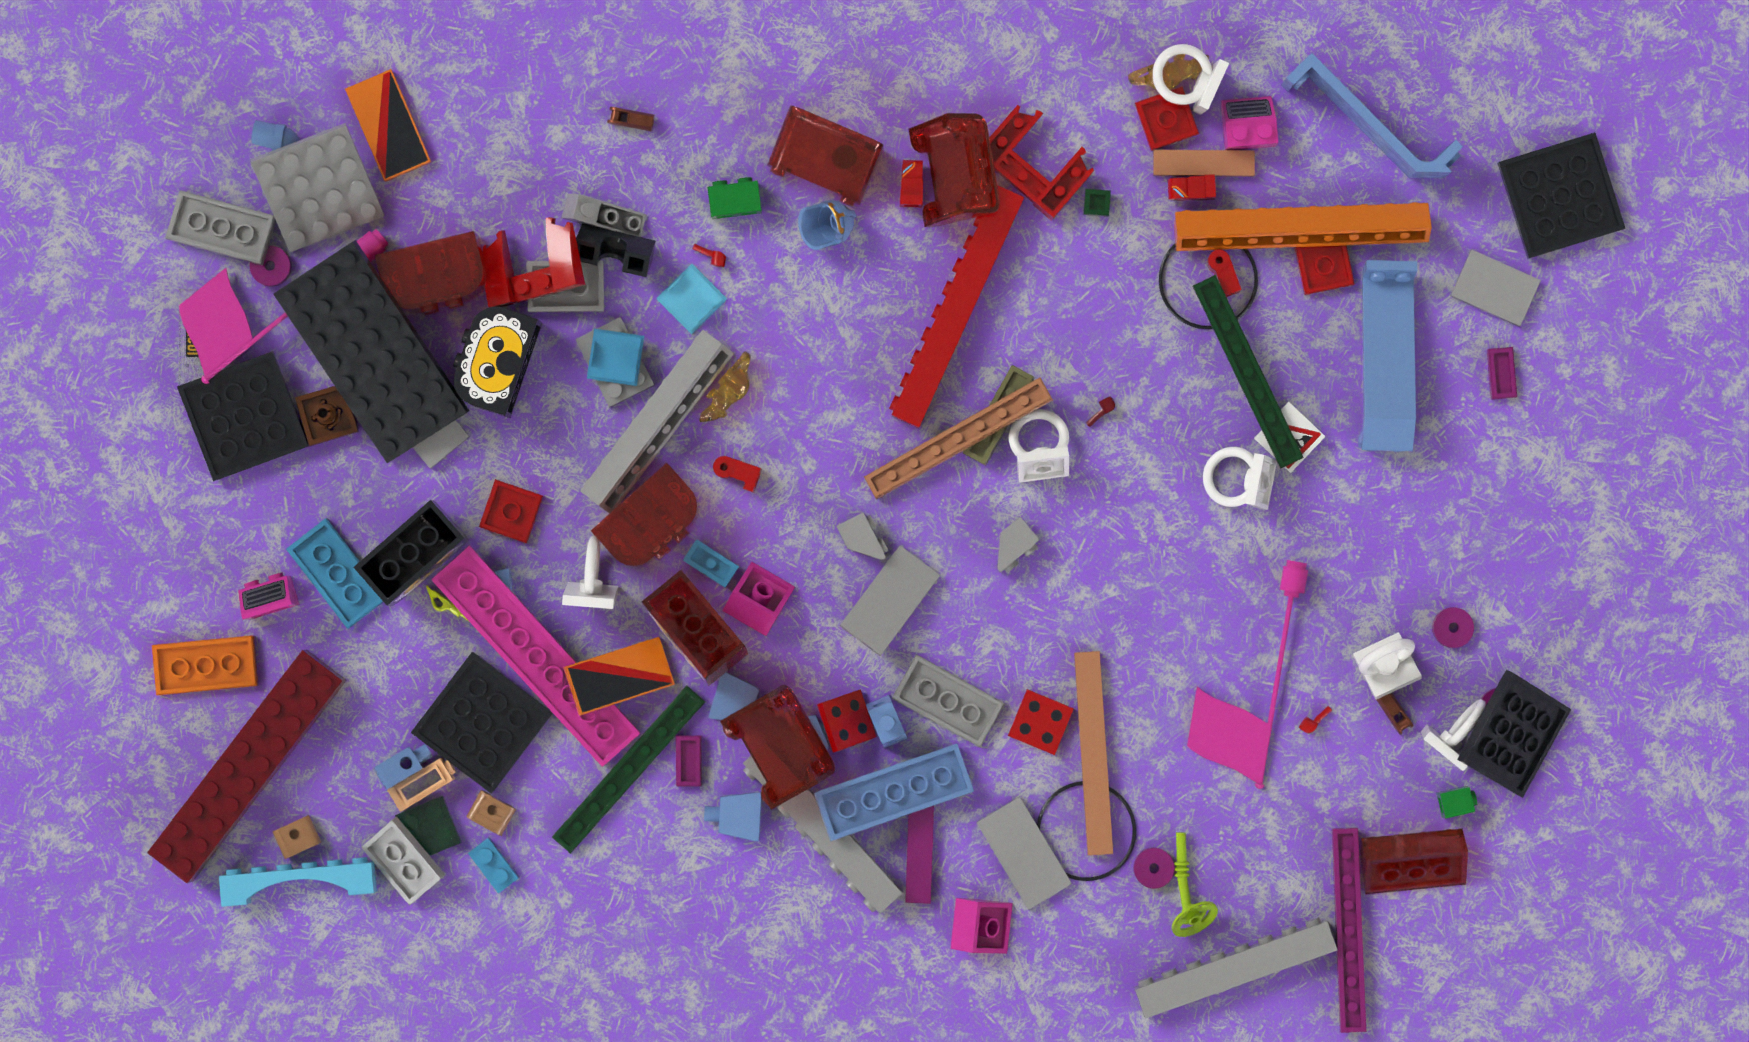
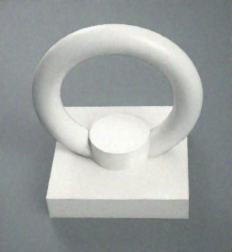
(1205, 85)
(1043, 461)
(1257, 481)
(590, 590)
(1388, 665)
(1450, 741)

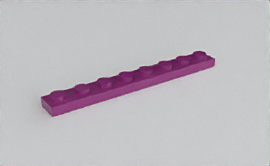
(1348, 930)

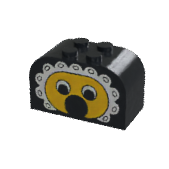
(495, 359)
(411, 553)

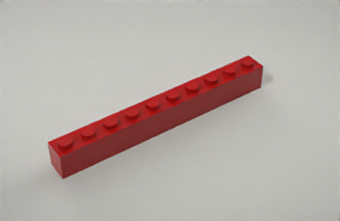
(955, 310)

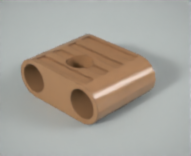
(491, 812)
(296, 837)

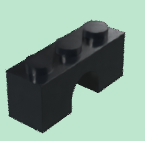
(633, 251)

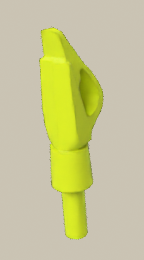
(447, 604)

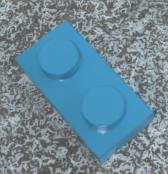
(711, 563)
(493, 865)

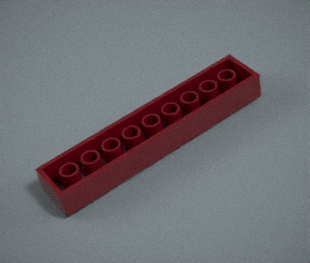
(246, 766)

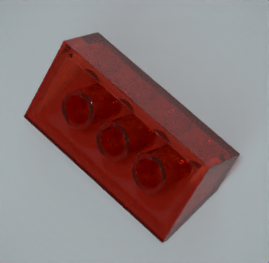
(1414, 861)

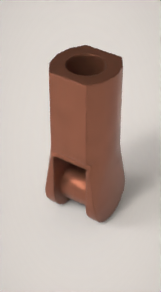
(635, 119)
(1392, 707)

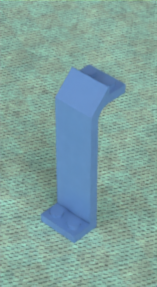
(1369, 124)
(1388, 356)

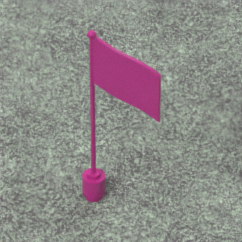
(220, 324)
(1232, 733)

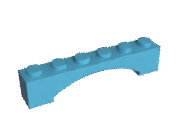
(356, 877)

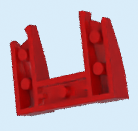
(1045, 195)
(563, 274)

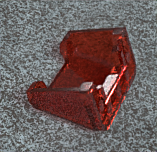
(825, 155)
(959, 167)
(781, 745)

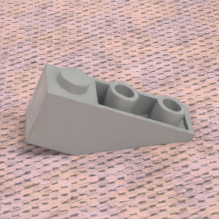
(603, 215)

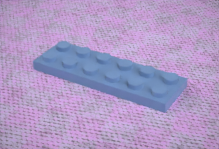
(893, 792)

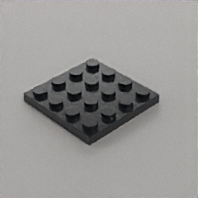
(1561, 195)
(243, 416)
(482, 722)
(1514, 733)

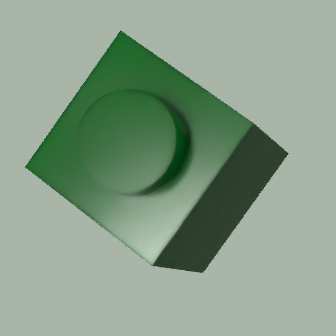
(1456, 801)

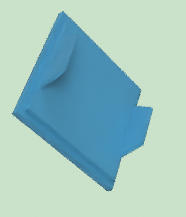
(615, 357)

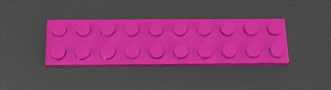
(530, 651)

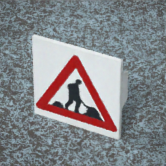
(1304, 432)

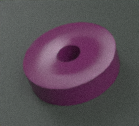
(278, 274)
(1464, 630)
(1143, 862)

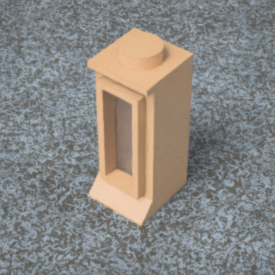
(422, 784)

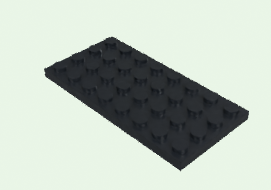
(371, 351)

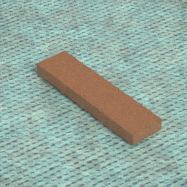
(1204, 162)

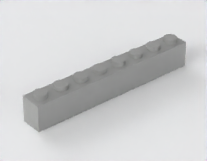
(657, 421)
(845, 853)
(1235, 968)

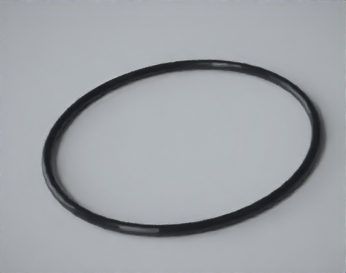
(1203, 326)
(1133, 830)

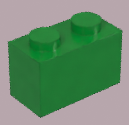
(734, 199)

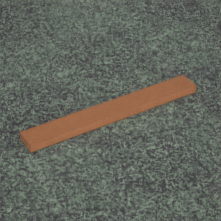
(958, 438)
(1093, 753)

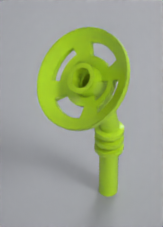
(1191, 913)

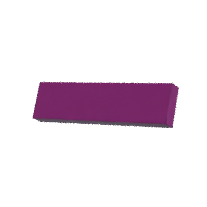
(919, 856)

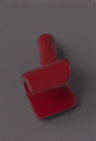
(1107, 406)

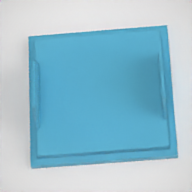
(691, 298)

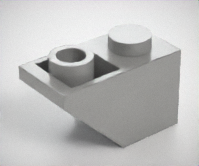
(859, 536)
(1013, 543)

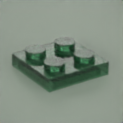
(431, 825)

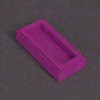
(1501, 373)
(688, 760)

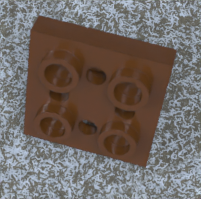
(312, 407)

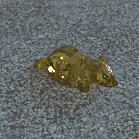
(1173, 72)
(732, 388)

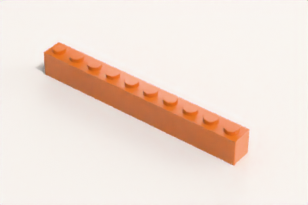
(1302, 226)

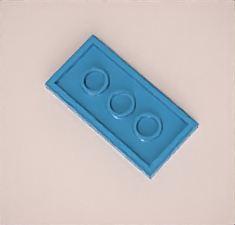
(329, 566)

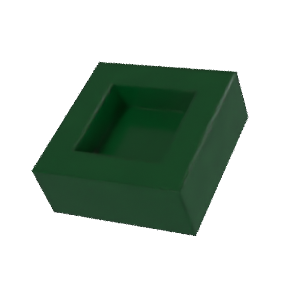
(1097, 202)

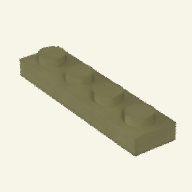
(1013, 381)

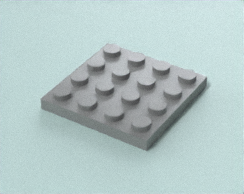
(317, 187)

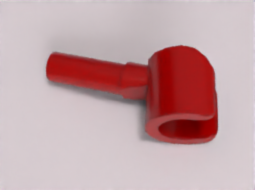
(718, 258)
(1309, 725)

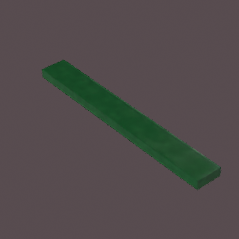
(1247, 371)
(628, 769)

